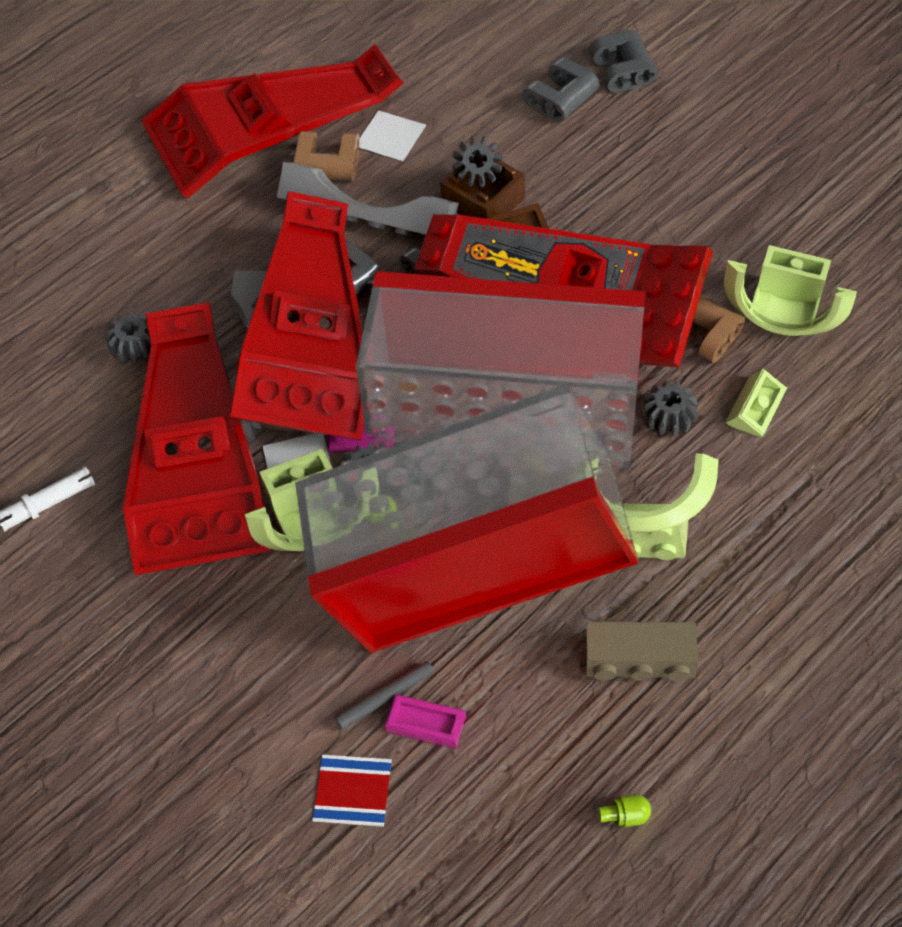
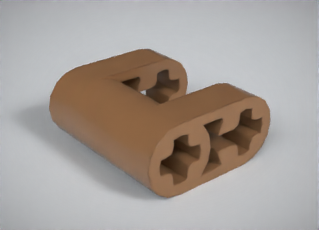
(335, 166)
(722, 324)

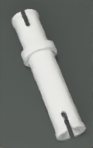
(45, 498)

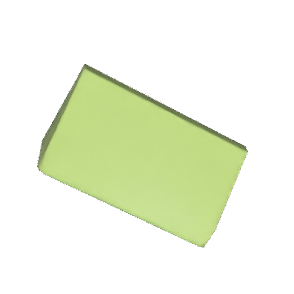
(756, 403)

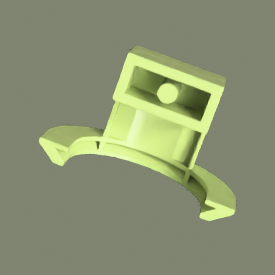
(788, 294)
(281, 496)
(663, 528)

